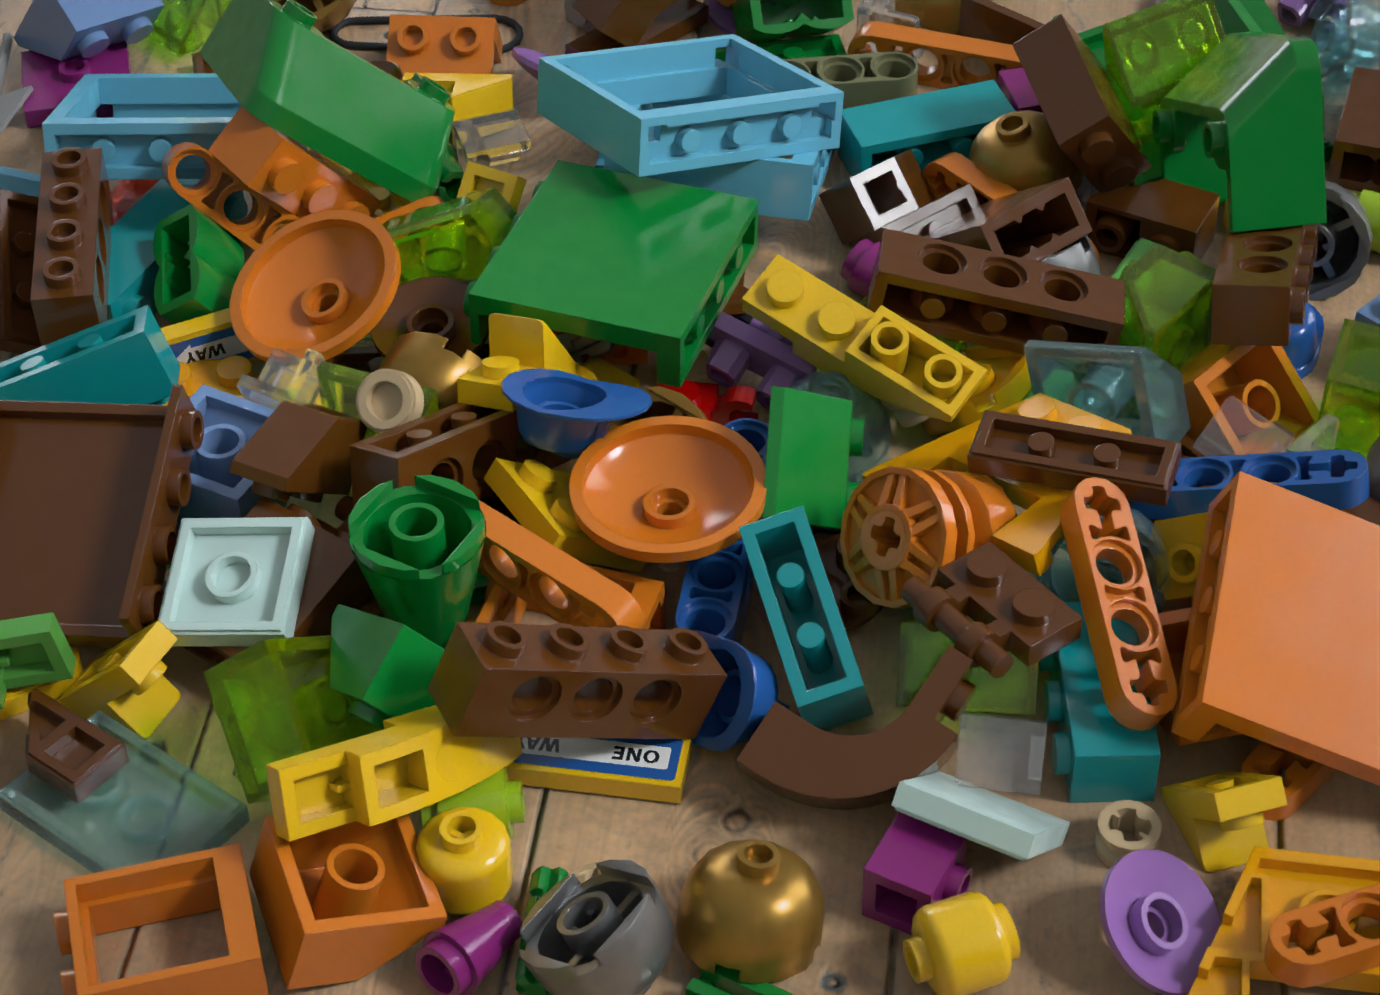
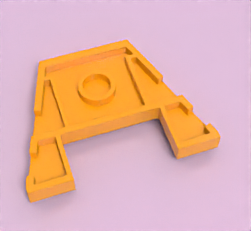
(1037, 529)
(1268, 887)

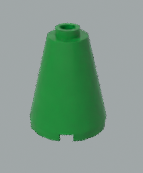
(420, 551)

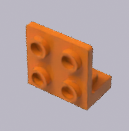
(444, 44)

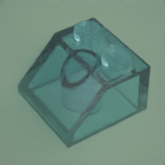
(1112, 382)

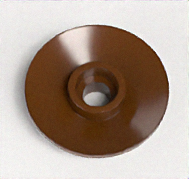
(428, 307)

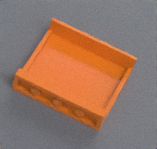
(1286, 628)

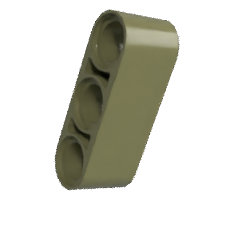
(865, 76)

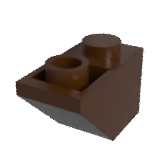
(876, 197)
(1156, 211)
(300, 453)

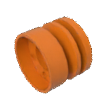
(914, 523)

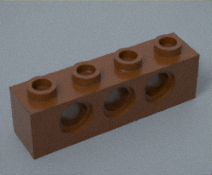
(71, 243)
(1262, 285)
(992, 295)
(448, 444)
(575, 681)

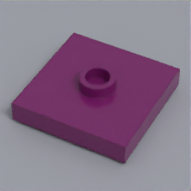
(56, 78)

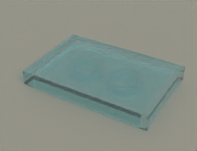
(136, 816)

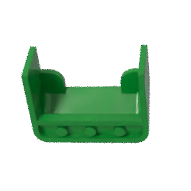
(331, 97)
(1250, 130)

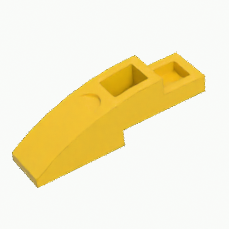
(871, 349)
(381, 774)

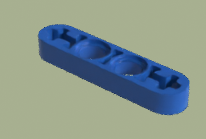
(1325, 476)

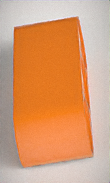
(213, 190)

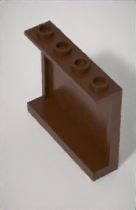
(92, 510)

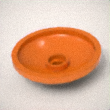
(316, 285)
(667, 489)

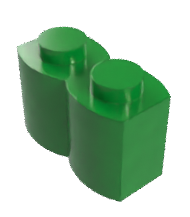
(775, 19)
(196, 265)

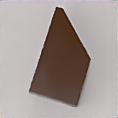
(69, 749)

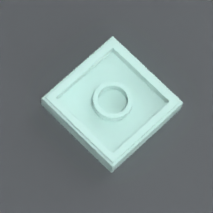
(236, 580)
(980, 816)

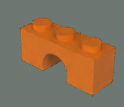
(286, 171)

